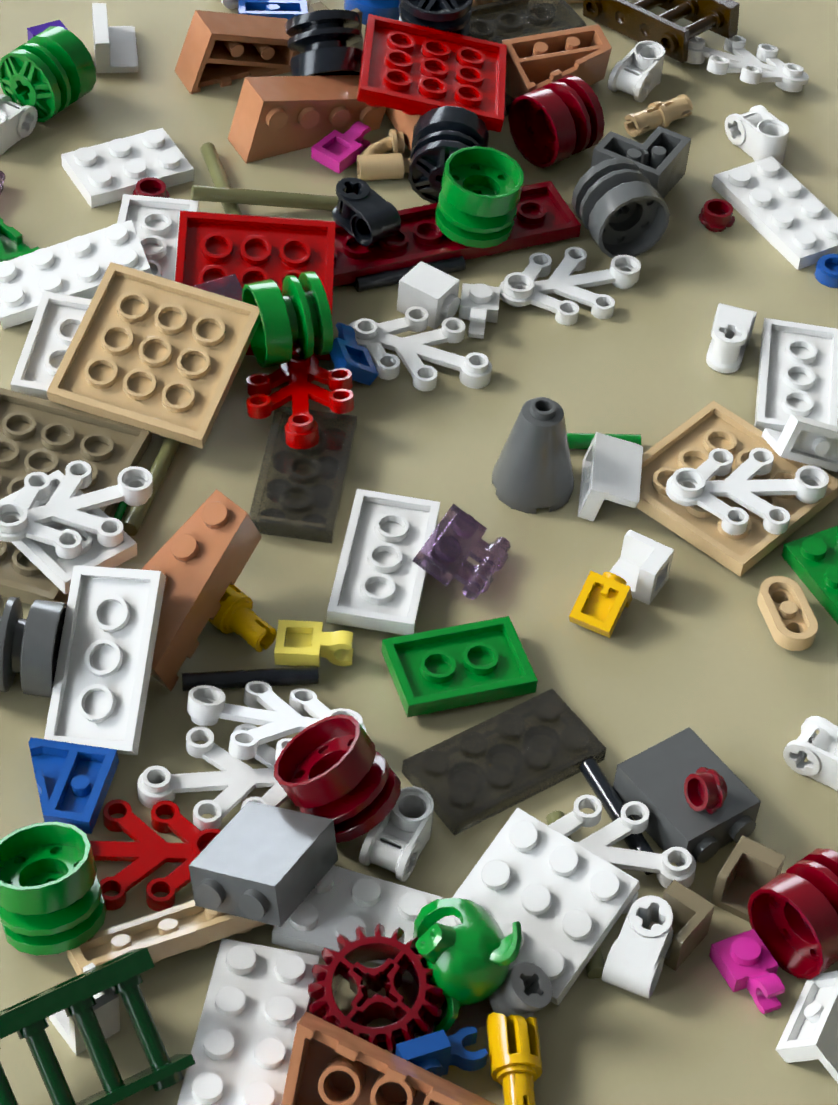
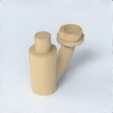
(375, 165)

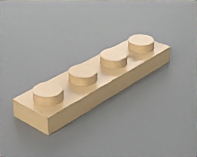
(163, 934)

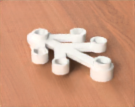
(787, 76)
(523, 289)
(474, 368)
(693, 488)
(21, 521)
(279, 719)
(234, 779)
(603, 839)

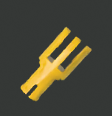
(238, 617)
(514, 1056)

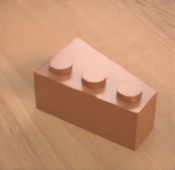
(231, 48)
(553, 55)

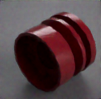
(556, 121)
(338, 776)
(800, 915)

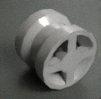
(523, 991)

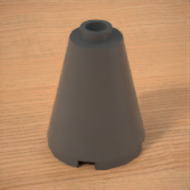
(535, 460)

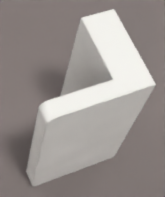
(113, 45)
(806, 442)
(609, 473)
(814, 1025)

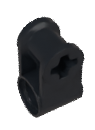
(364, 212)

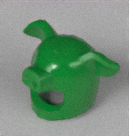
(467, 958)

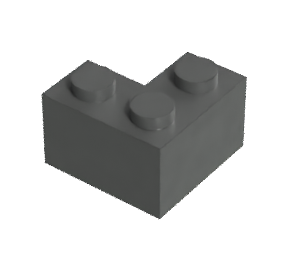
(660, 157)

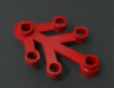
(301, 429)
(149, 852)

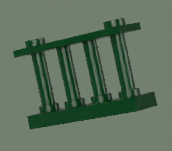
(77, 999)

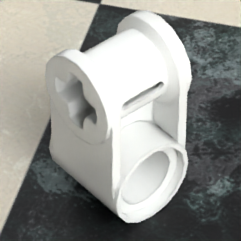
(638, 70)
(15, 122)
(758, 133)
(729, 335)
(819, 749)
(400, 839)
(639, 953)

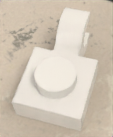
(479, 305)

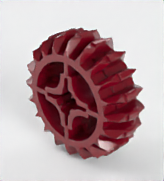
(398, 960)

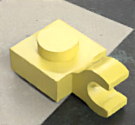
(305, 643)

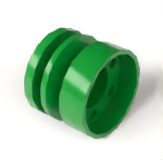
(48, 72)
(479, 196)
(290, 319)
(49, 889)

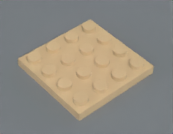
(155, 354)
(689, 448)

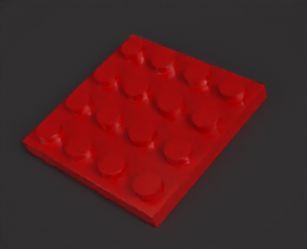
(431, 68)
(254, 250)

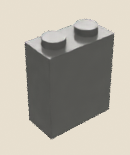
(658, 781)
(264, 863)

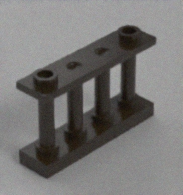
(640, 24)

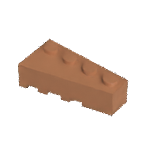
(296, 113)
(198, 569)
(344, 1069)

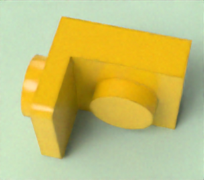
(601, 602)

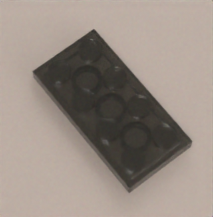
(521, 18)
(303, 488)
(503, 760)

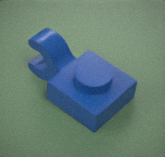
(350, 355)
(438, 1051)

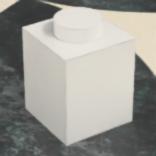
(431, 290)

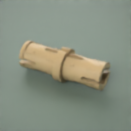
(657, 115)

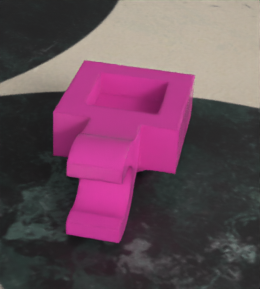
(340, 150)
(749, 965)

